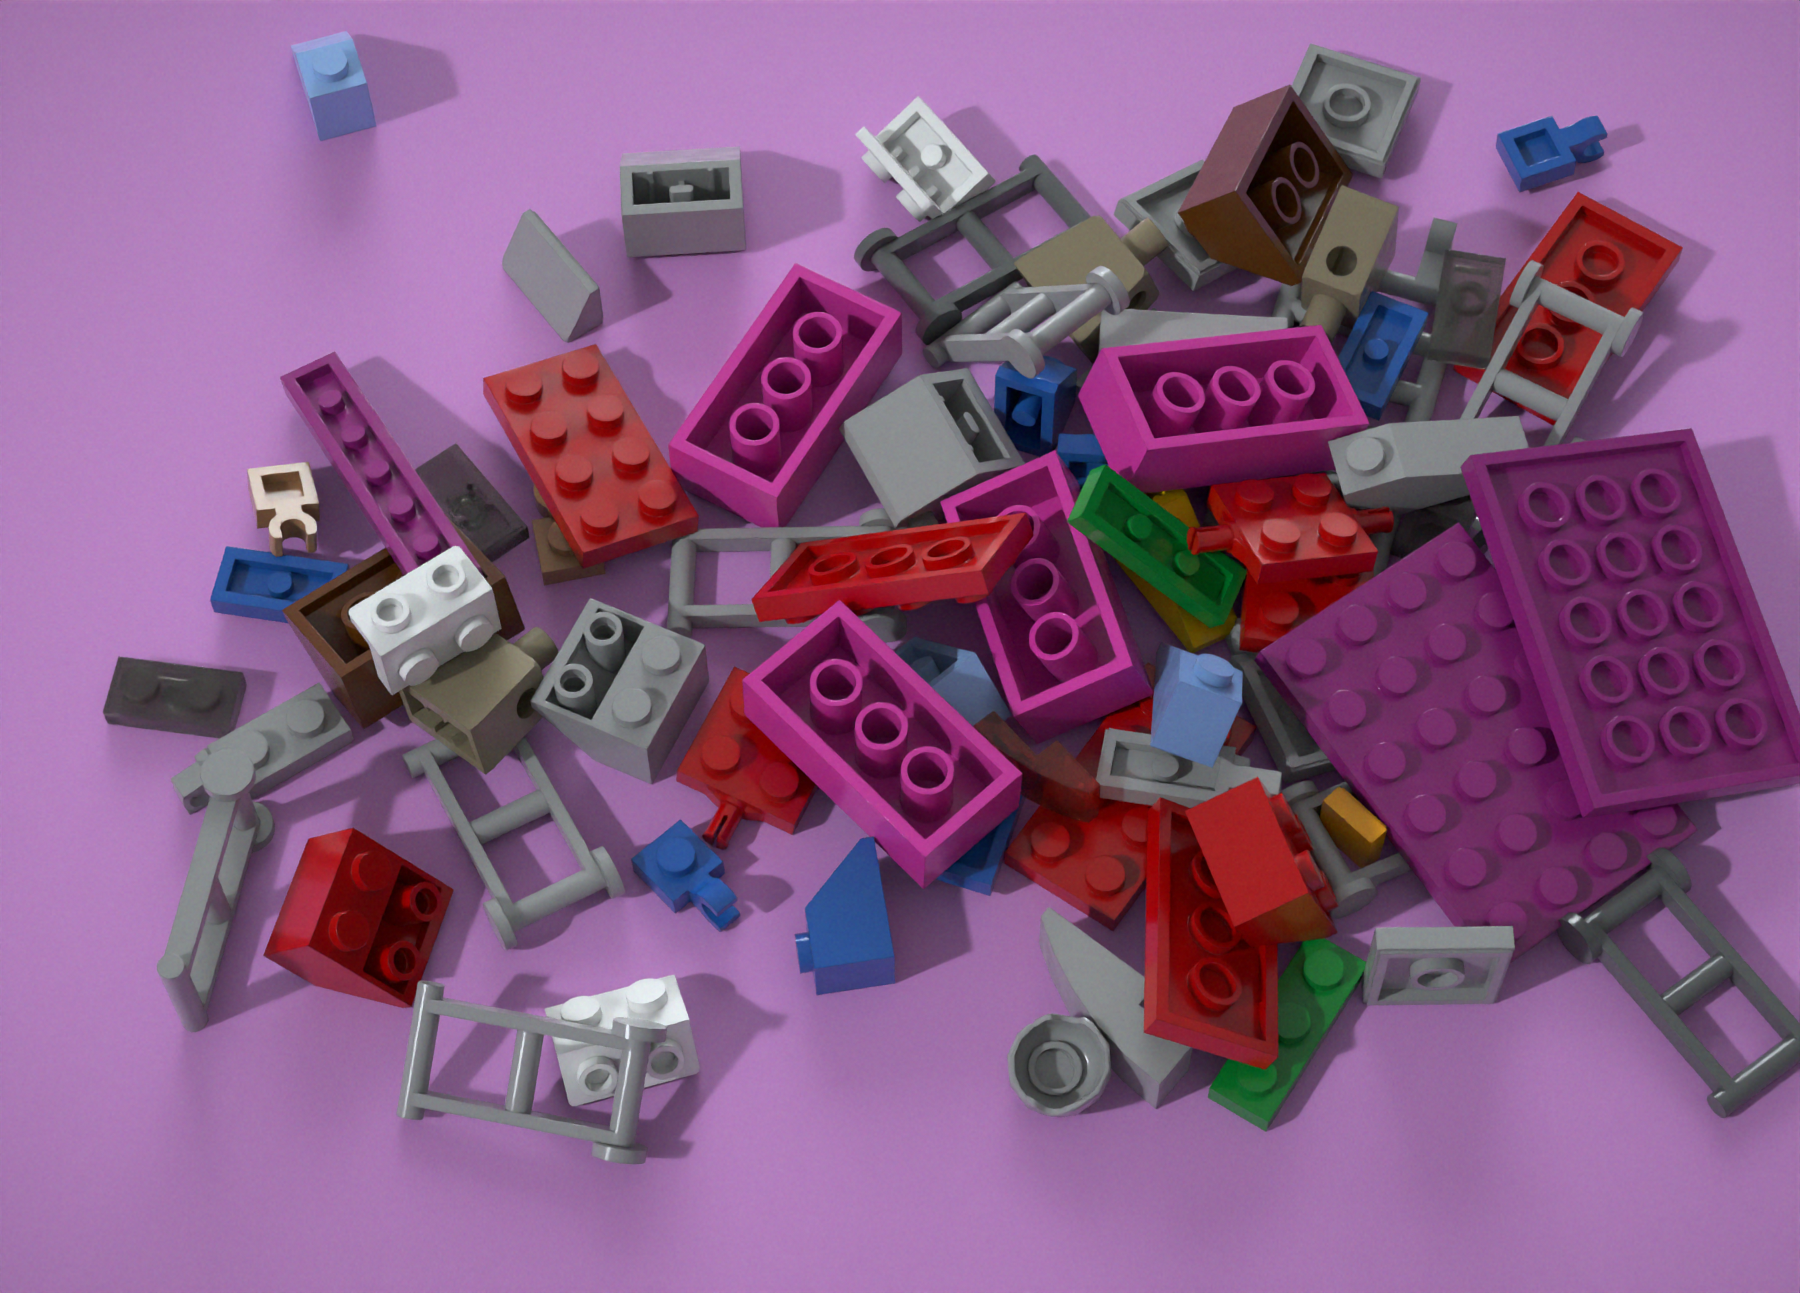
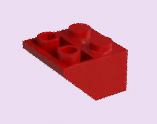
(1264, 866)
(359, 919)

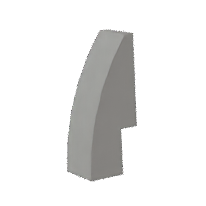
(1112, 997)

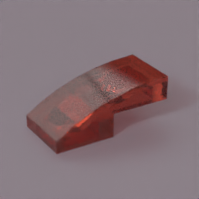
(1051, 777)

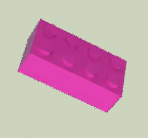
(783, 395)
(1220, 408)
(1056, 610)
(882, 743)

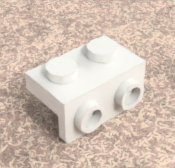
(925, 161)
(427, 619)
(593, 1069)

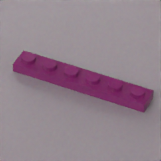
(371, 464)

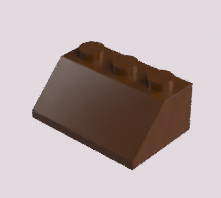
(1266, 188)
(340, 650)

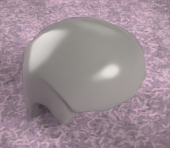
(1059, 1065)

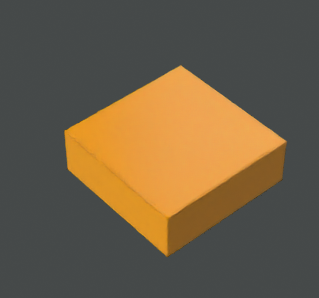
(1353, 827)

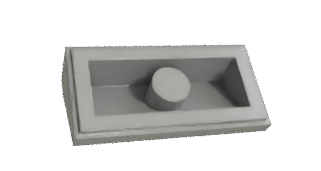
(552, 279)

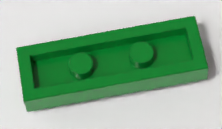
(1155, 546)
(1309, 1003)

